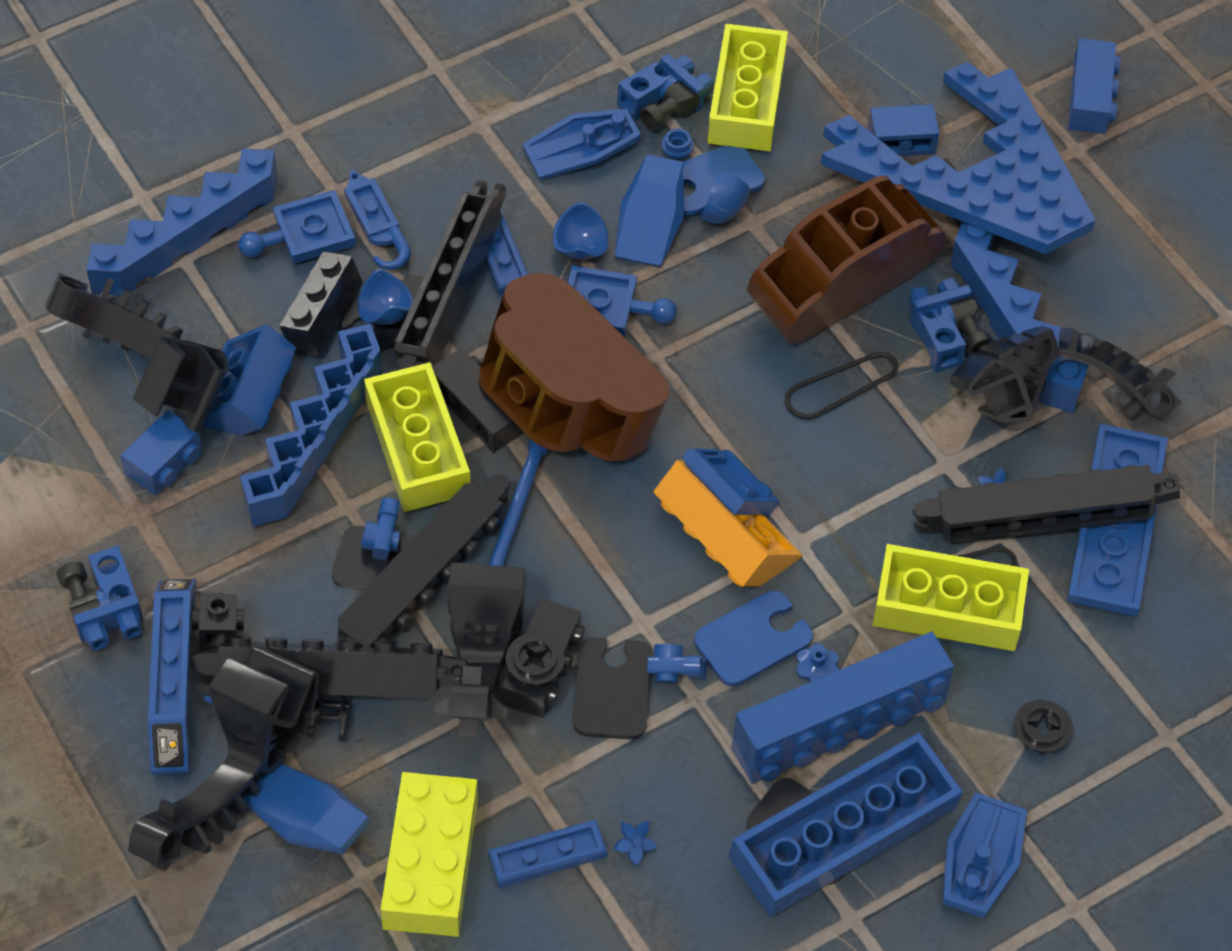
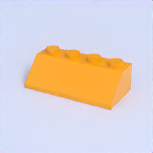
(742, 543)

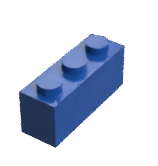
(1093, 86)

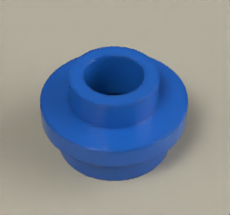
(677, 144)

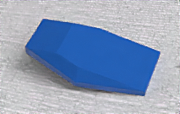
(581, 141)
(651, 212)
(307, 810)
(982, 854)

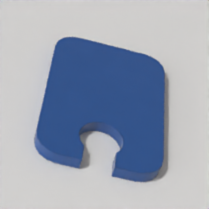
(701, 171)
(746, 644)

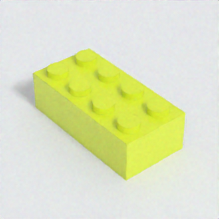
(747, 87)
(416, 436)
(951, 597)
(429, 854)

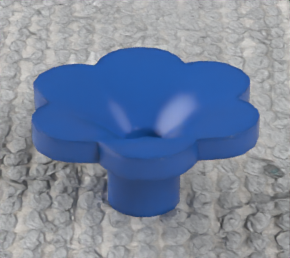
(816, 662)

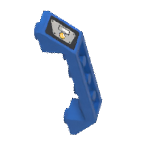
(170, 676)

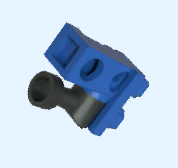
(664, 80)
(940, 318)
(104, 609)

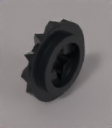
(538, 646)
(1056, 720)

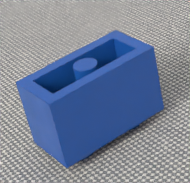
(906, 128)
(161, 453)

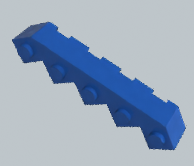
(185, 225)
(1012, 309)
(316, 426)

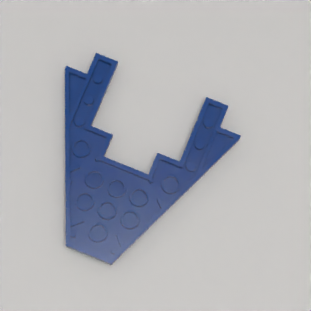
(1014, 194)

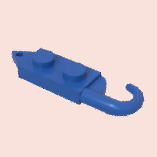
(376, 219)

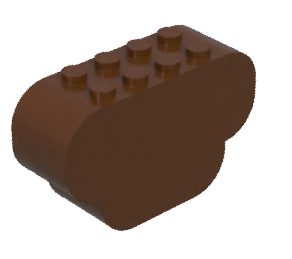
(845, 258)
(569, 373)

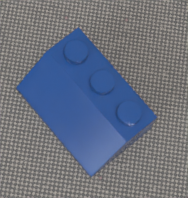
(252, 381)

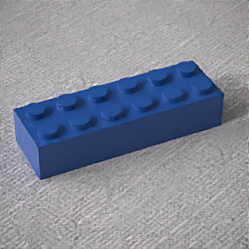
(841, 708)
(844, 824)

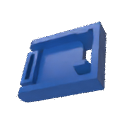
(731, 481)

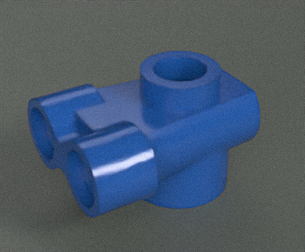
(381, 536)
(670, 664)

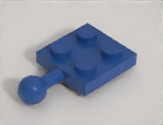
(306, 228)
(614, 294)

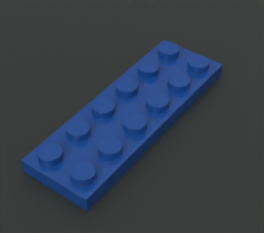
(1114, 557)

